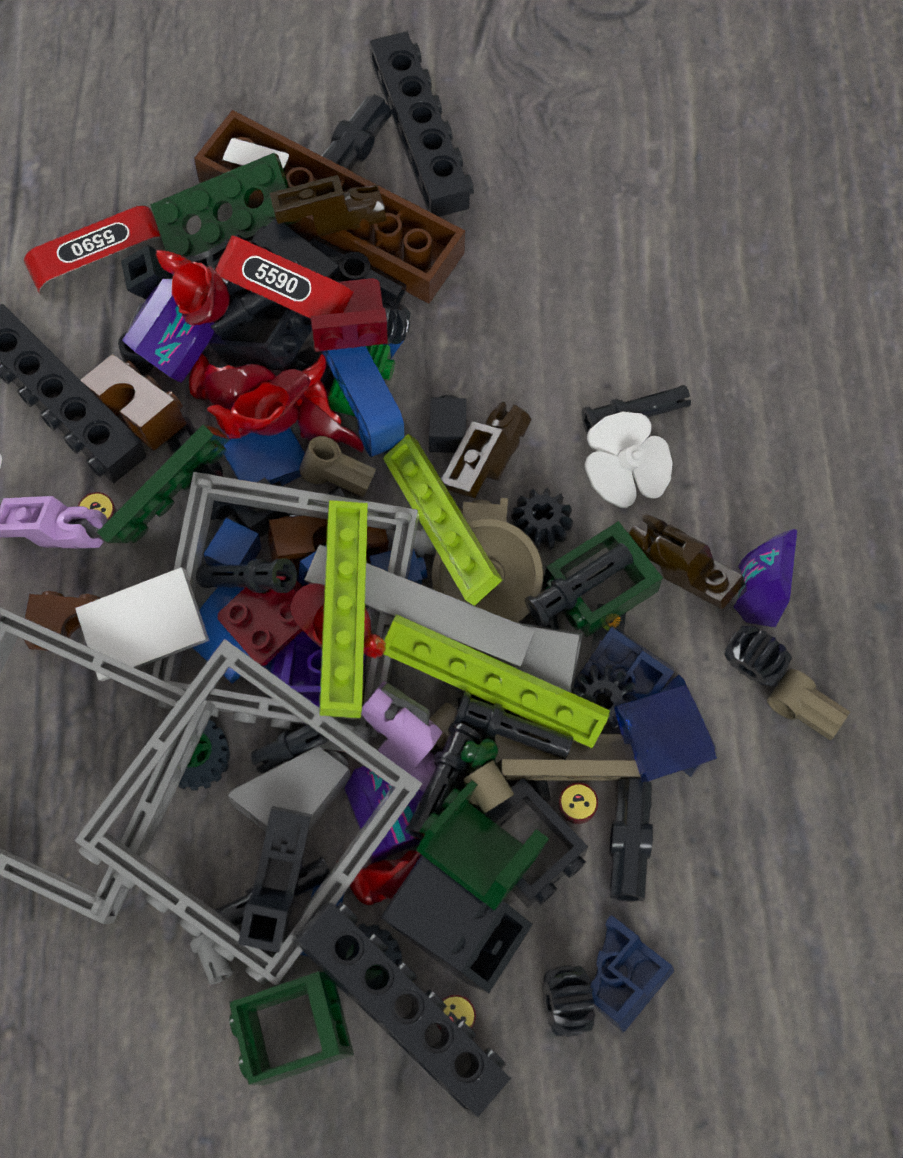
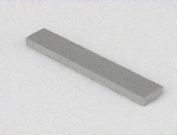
(437, 612)

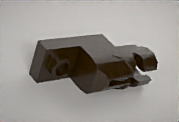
(329, 205)
(486, 450)
(687, 562)

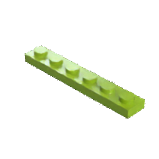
(442, 520)
(344, 610)
(495, 681)

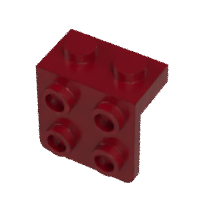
(360, 324)
(261, 622)

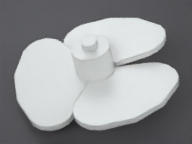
(624, 449)

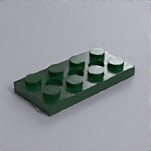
(207, 197)
(157, 493)

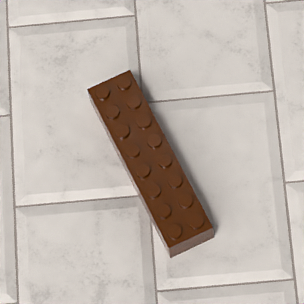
(408, 246)

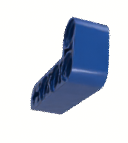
(369, 398)

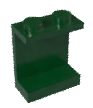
(477, 849)

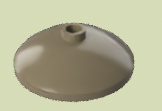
(515, 561)

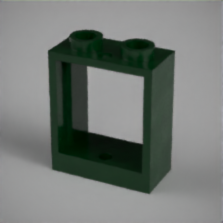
(641, 572)
(328, 1020)

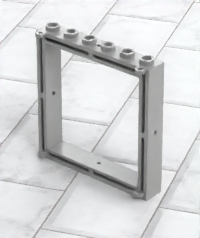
(202, 493)
(157, 795)
(166, 893)

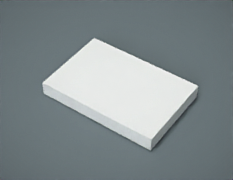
(144, 621)

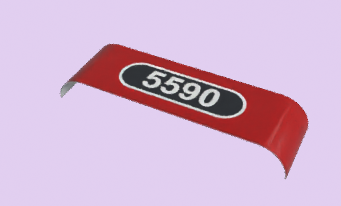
(90, 244)
(281, 280)

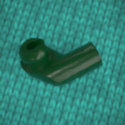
(479, 754)

